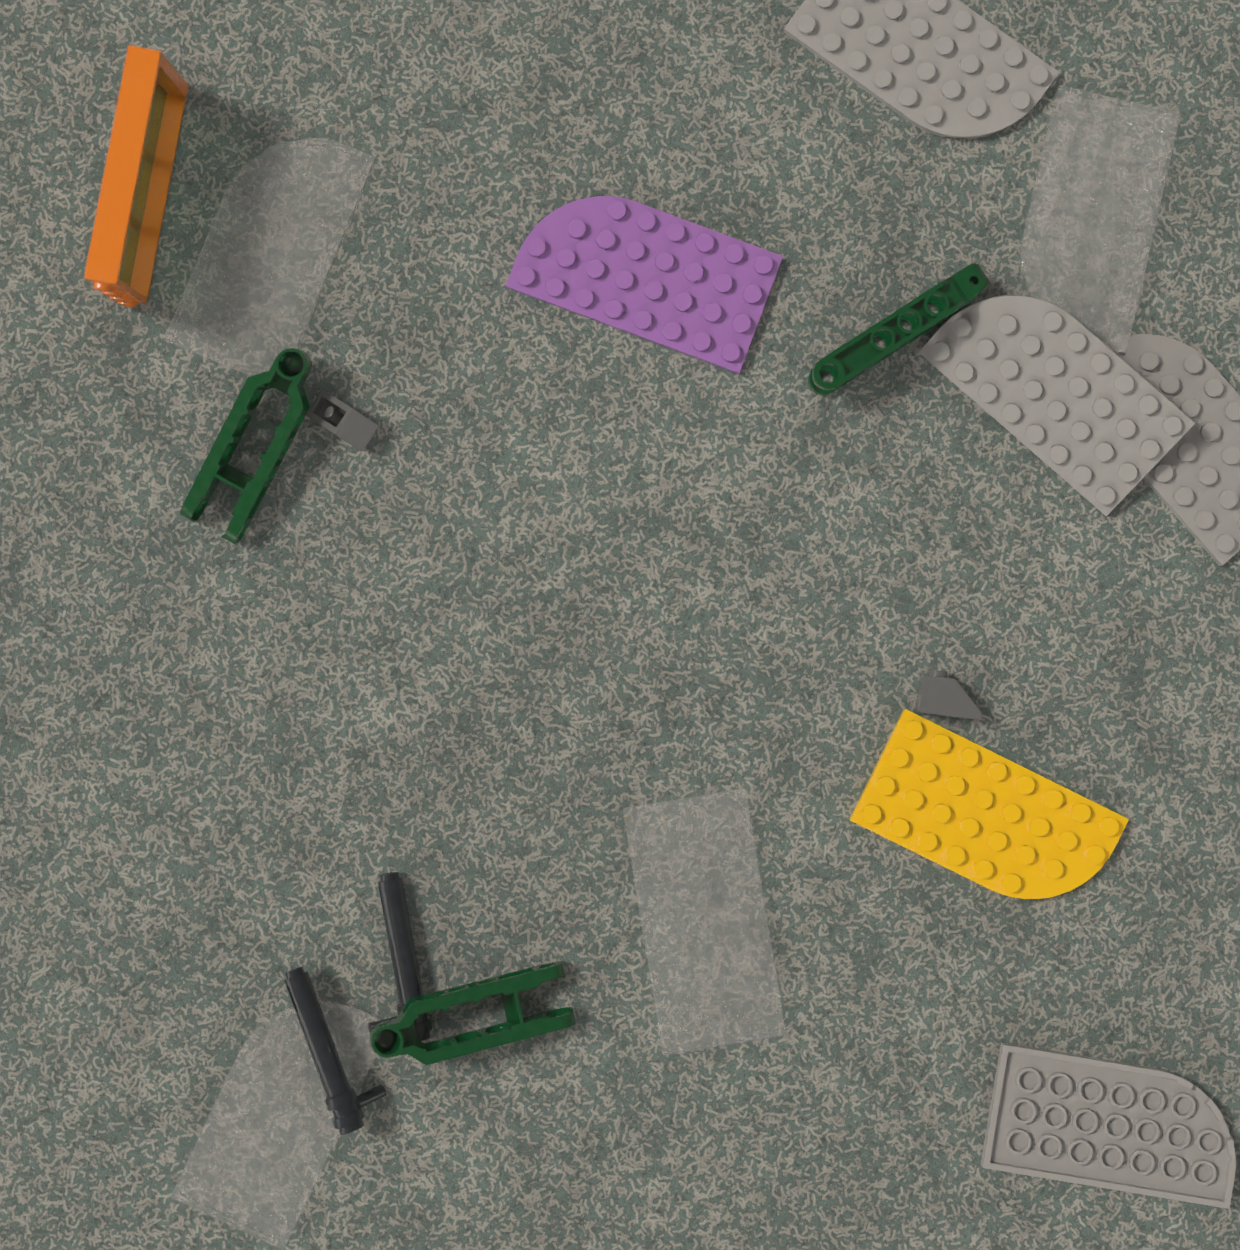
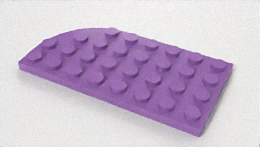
(649, 276)

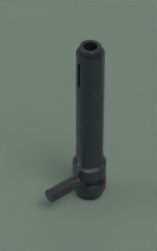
(401, 949)
(340, 1097)

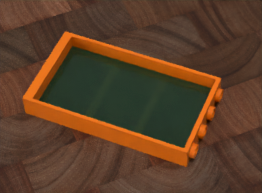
(136, 177)

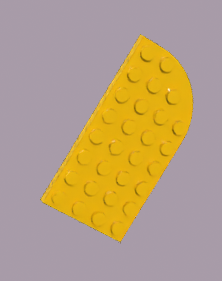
(984, 814)

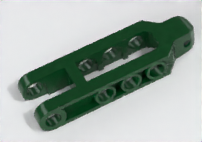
(862, 353)
(286, 375)
(400, 1036)

